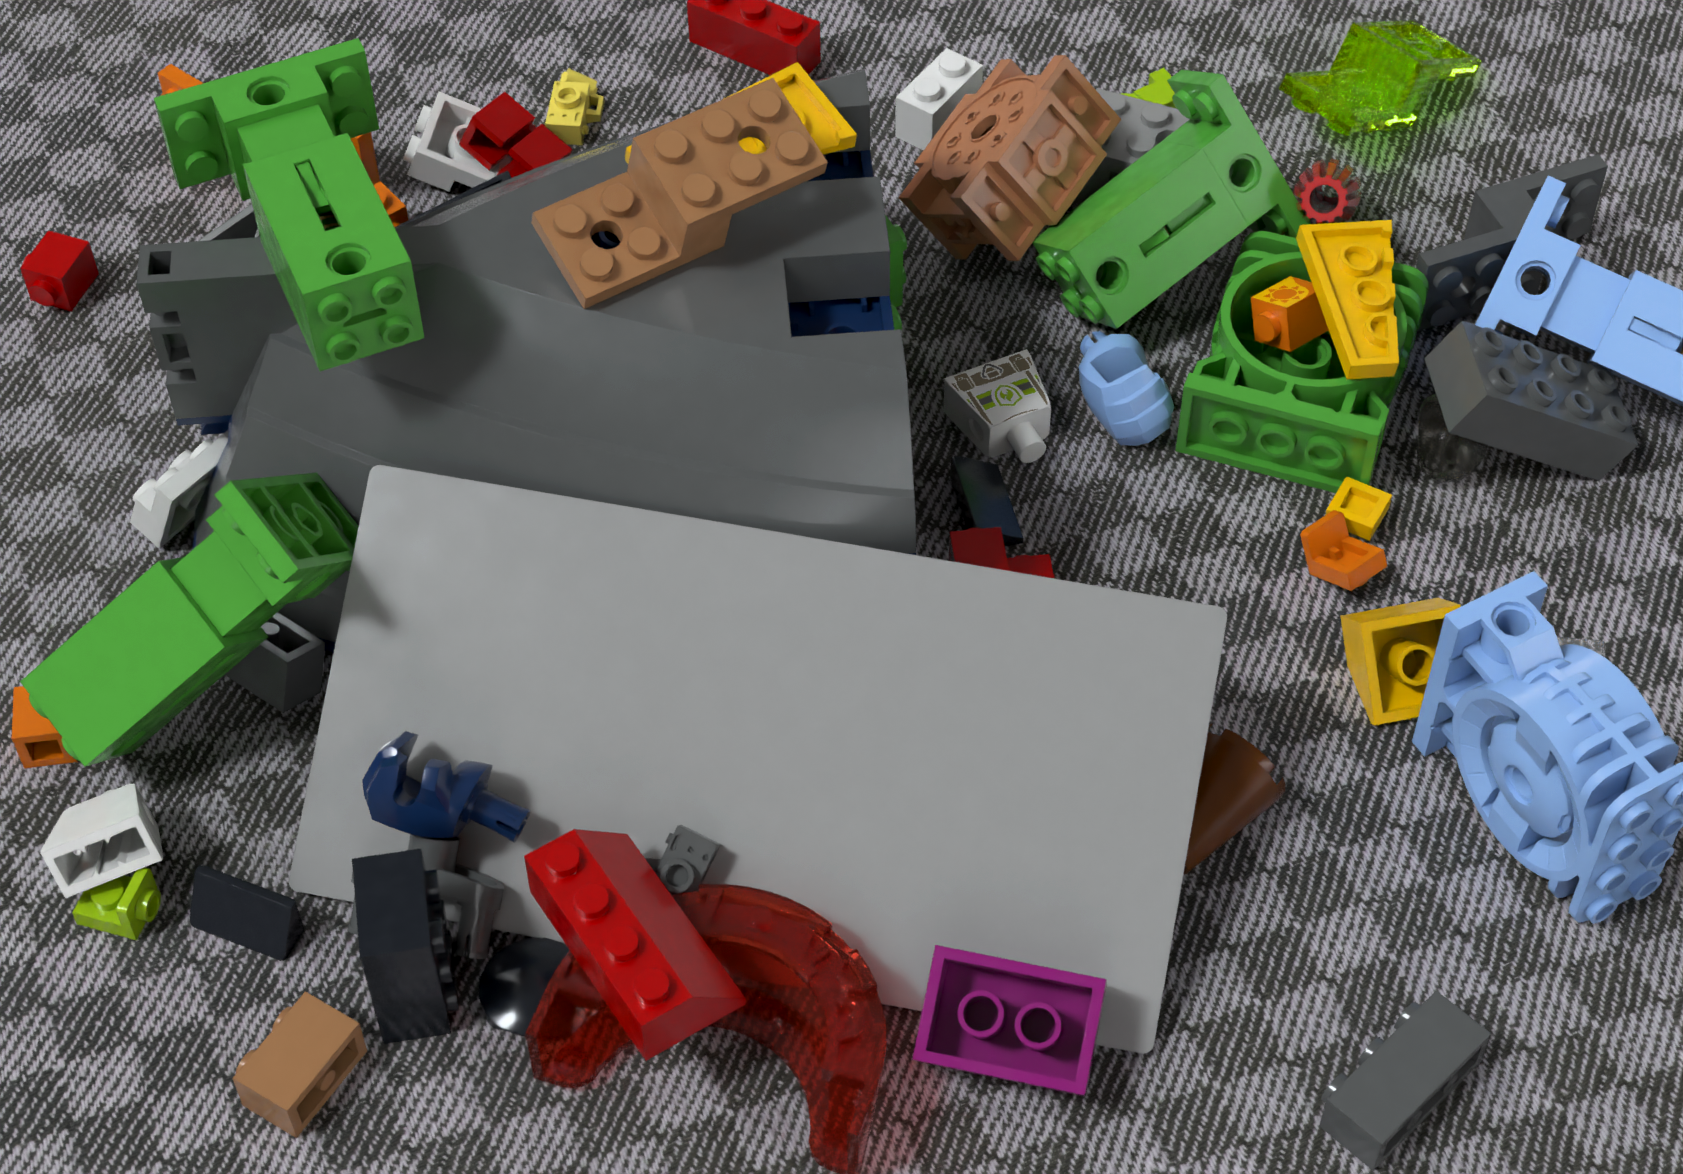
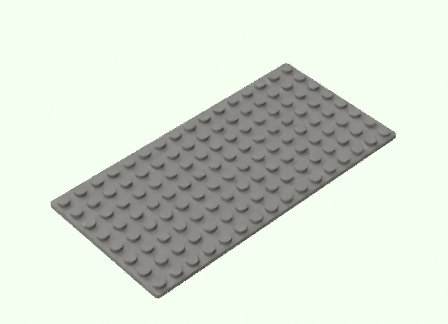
(845, 718)

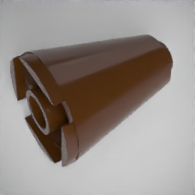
(1230, 793)

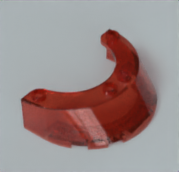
(804, 1002)

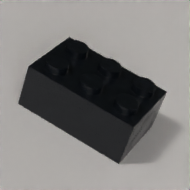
(404, 945)

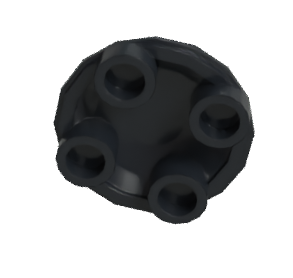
(517, 980)

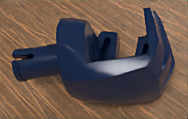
(442, 801)

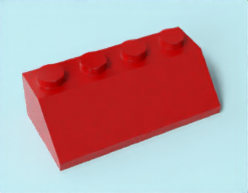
(630, 938)

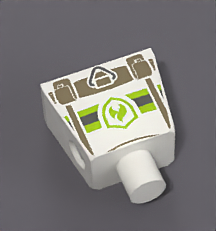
(1001, 406)

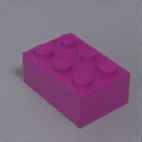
(1010, 1020)

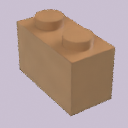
(299, 1063)

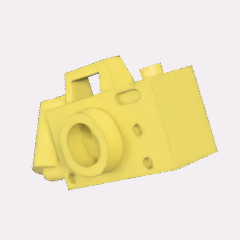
(570, 107)

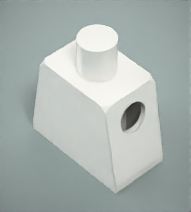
(111, 839)

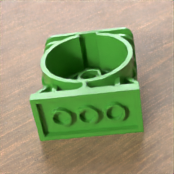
(1283, 408)

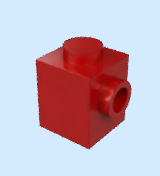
(59, 270)

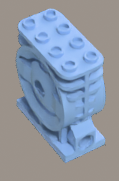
(1554, 750)

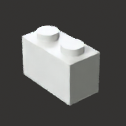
(934, 95)

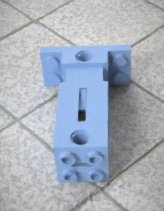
(1623, 322)

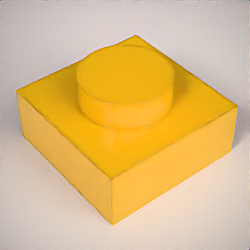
(1361, 506)

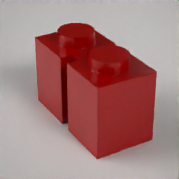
(508, 130)

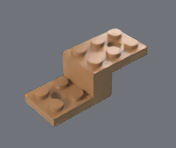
(679, 192)

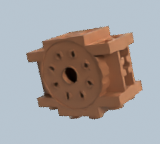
(1010, 158)

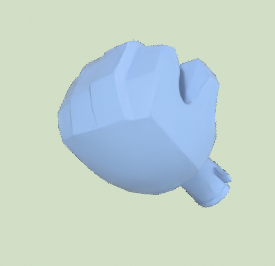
(1123, 389)

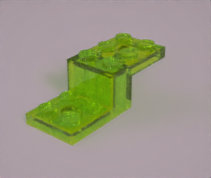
(1379, 77)

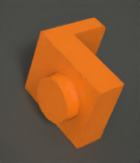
(1337, 556)

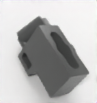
(685, 860)

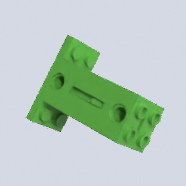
(1169, 208)

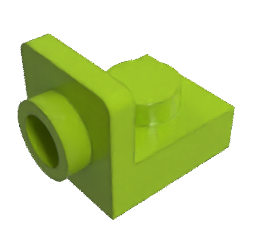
(120, 905)

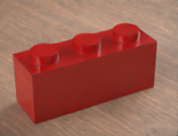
(755, 33)

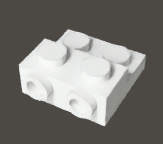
(437, 154)
(170, 503)

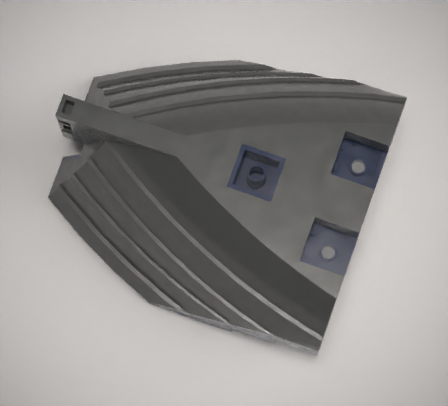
(714, 393)

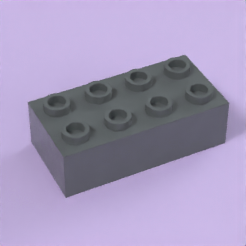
(1530, 401)

